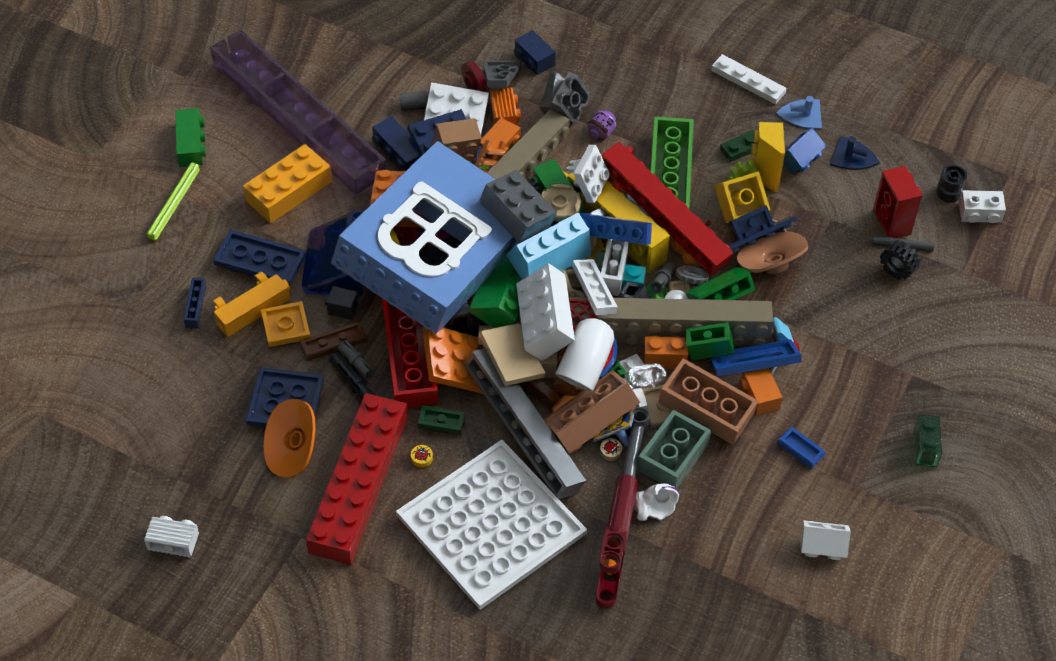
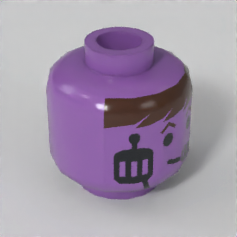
(602, 124)

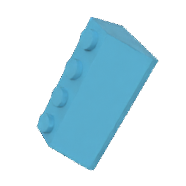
(556, 245)

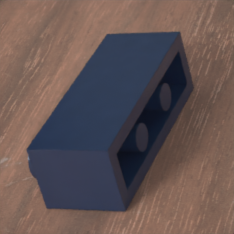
(395, 143)

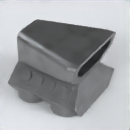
(565, 96)

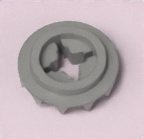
(692, 274)

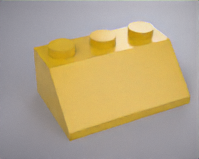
(769, 153)

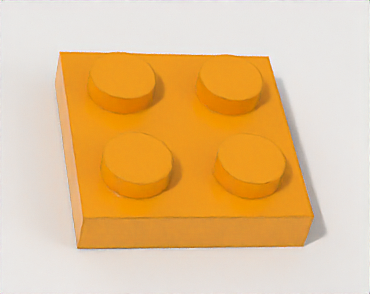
(285, 324)

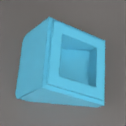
(780, 330)

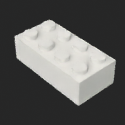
(545, 312)

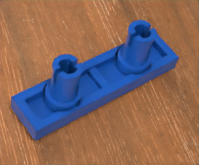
(618, 228)

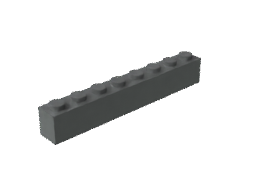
(527, 427)

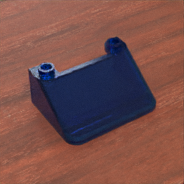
(319, 272)

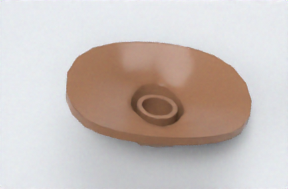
(772, 253)

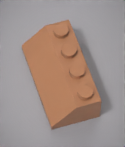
(592, 411)

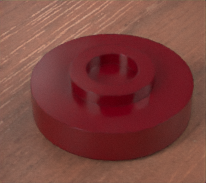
(473, 77)

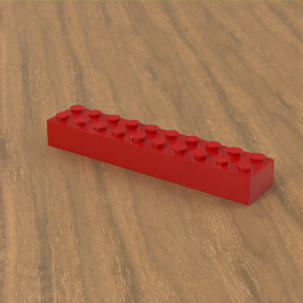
(407, 348)

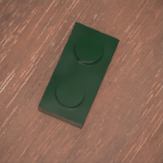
(738, 146)
(441, 420)

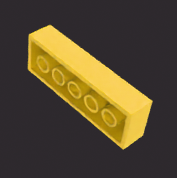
(618, 206)

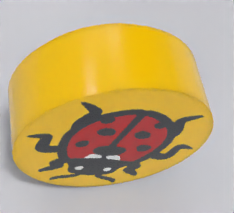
(421, 456)

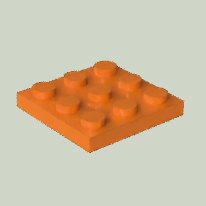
(447, 355)

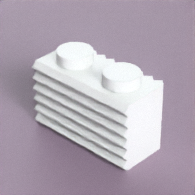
(171, 536)

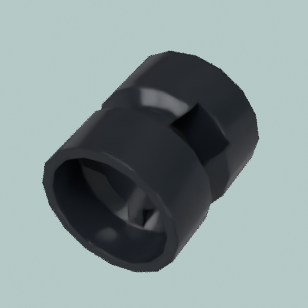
(951, 183)

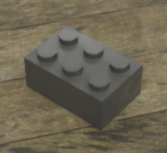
(517, 206)

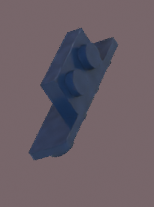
(756, 224)

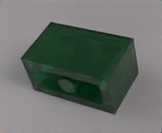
(927, 440)

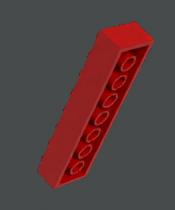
(357, 479)

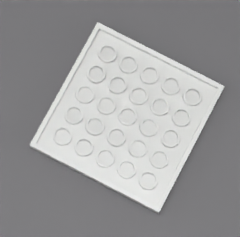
(491, 523)

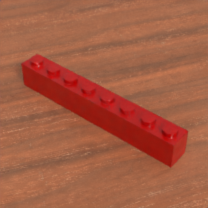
(666, 209)

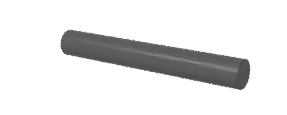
(914, 244)

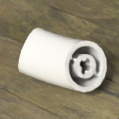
(587, 354)

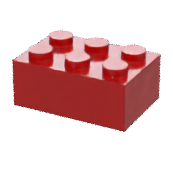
(897, 202)

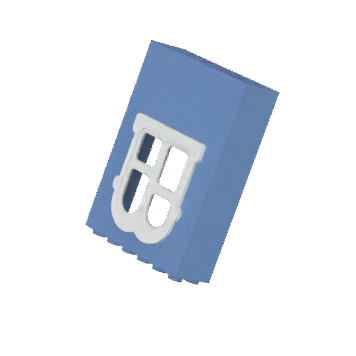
(448, 194)

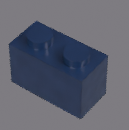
(534, 52)

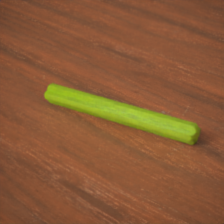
(173, 201)

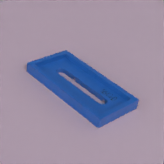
(756, 358)

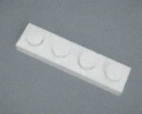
(748, 79)
(594, 287)

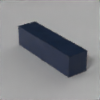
(195, 303)

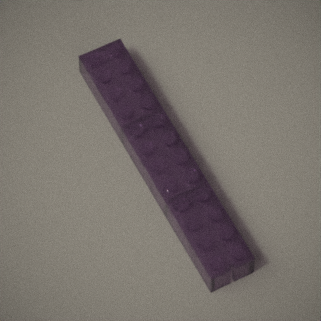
(298, 110)

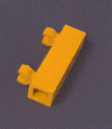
(248, 306)

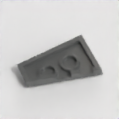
(500, 73)

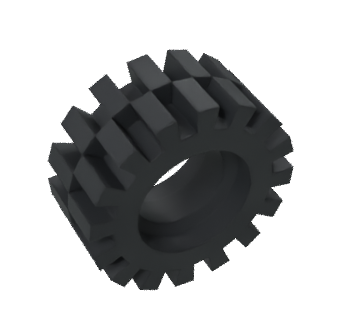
(900, 259)

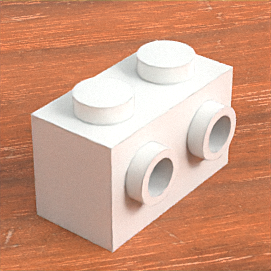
(982, 206)
(825, 539)

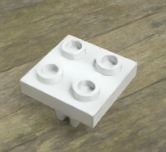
(590, 173)

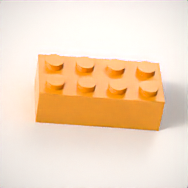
(287, 183)

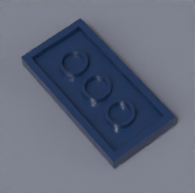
(253, 254)

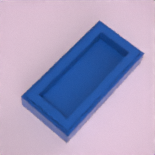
(801, 447)

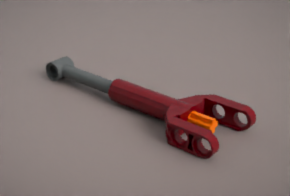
(621, 513)

